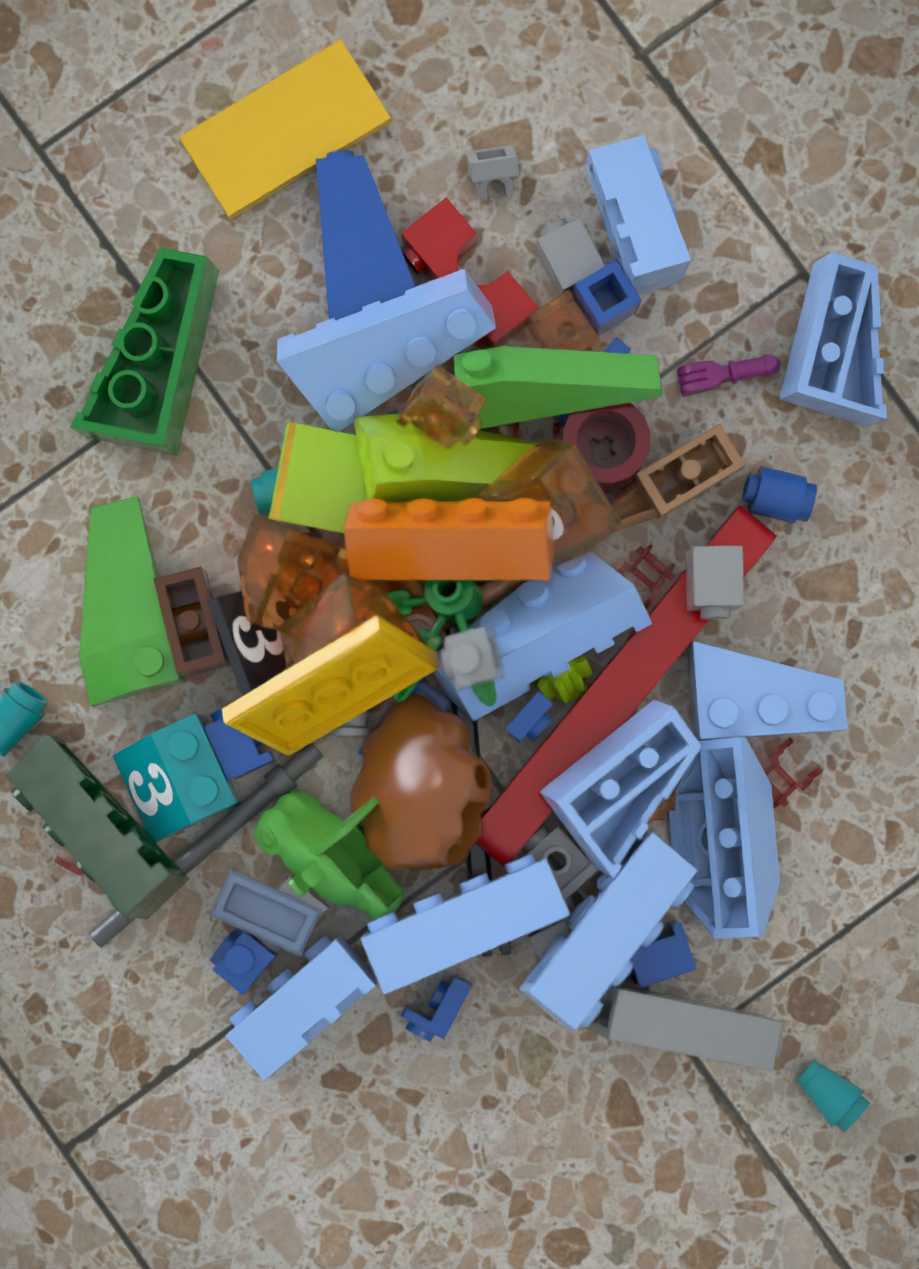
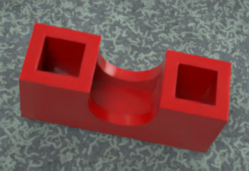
(436, 247)

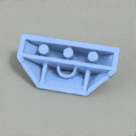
(729, 836)

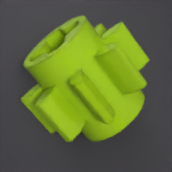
(568, 684)

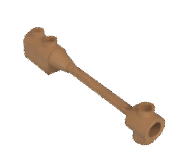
(650, 495)

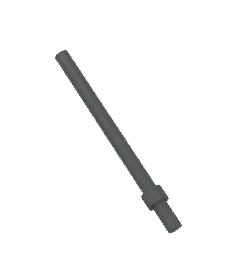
(278, 783)

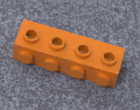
(450, 540)

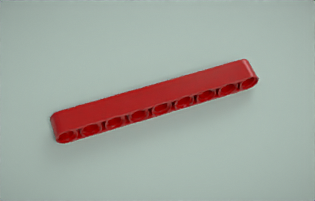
(609, 698)

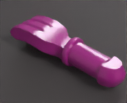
(708, 375)

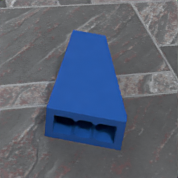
(357, 237)

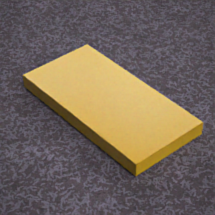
(284, 128)
(331, 686)

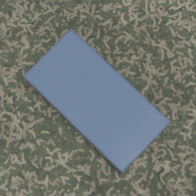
(265, 912)

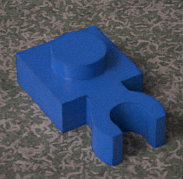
(531, 719)

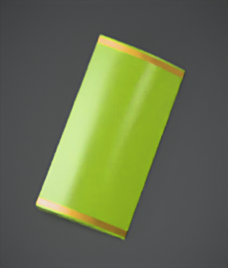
(317, 478)

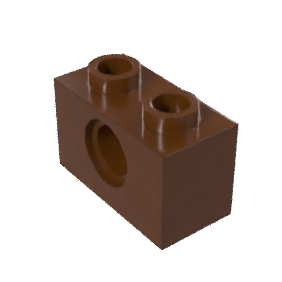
(190, 622)

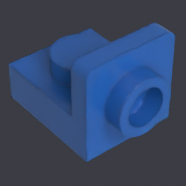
(447, 1003)

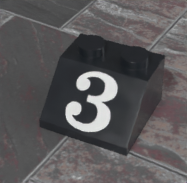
(252, 649)

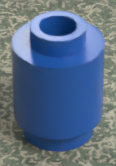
(779, 495)

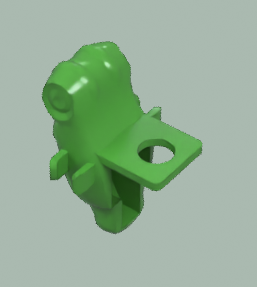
(328, 854)

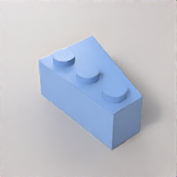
(638, 214)
(836, 343)
(758, 697)
(621, 783)
(300, 1005)

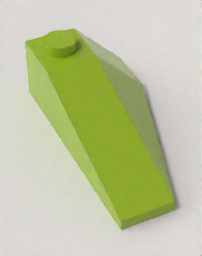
(409, 466)

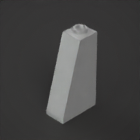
(688, 1027)

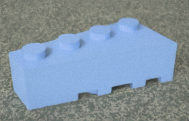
(374, 354)
(550, 625)
(464, 924)
(609, 932)

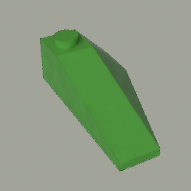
(552, 382)
(122, 621)

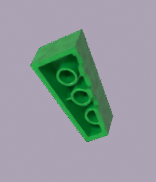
(154, 358)

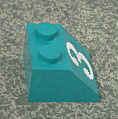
(175, 778)

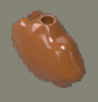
(425, 787)

